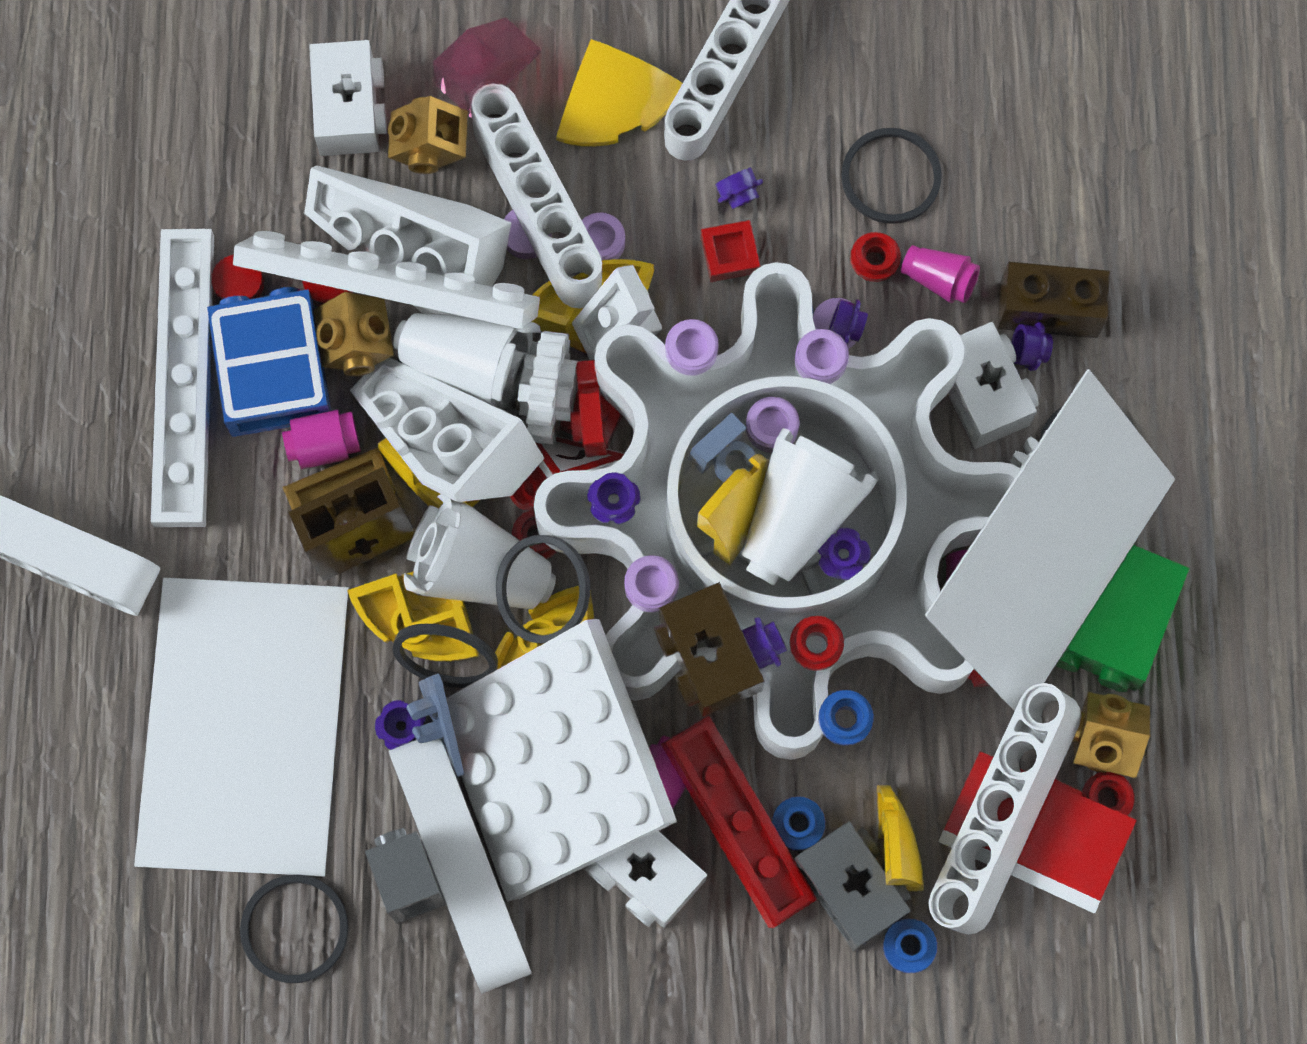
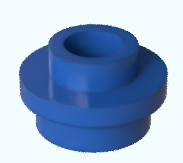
(849, 701)
(814, 814)
(895, 954)

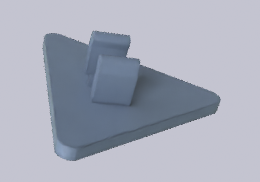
(435, 705)

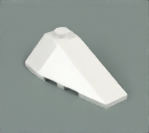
(407, 226)
(448, 435)

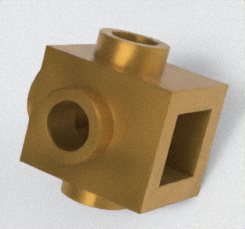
(427, 134)
(353, 333)
(1112, 734)

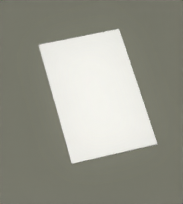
(1051, 543)
(242, 727)

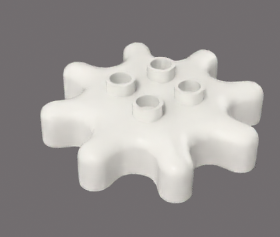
(868, 417)

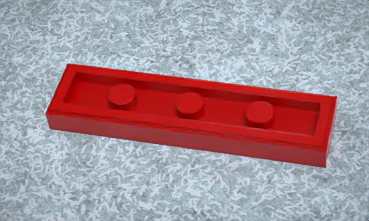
(739, 822)

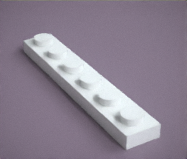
(401, 282)
(182, 379)

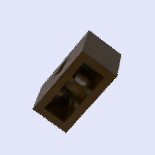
(1060, 297)
(352, 524)
(709, 618)

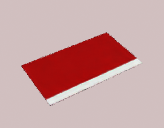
(1069, 847)

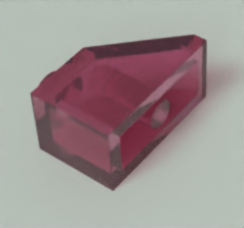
(483, 57)

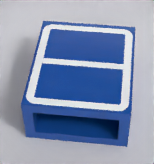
(267, 360)

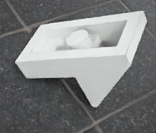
(615, 304)

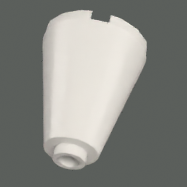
(468, 354)
(800, 506)
(461, 554)

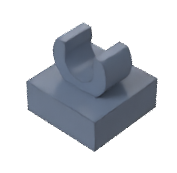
(720, 444)

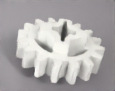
(548, 387)

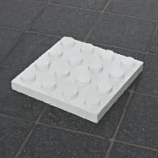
(556, 761)

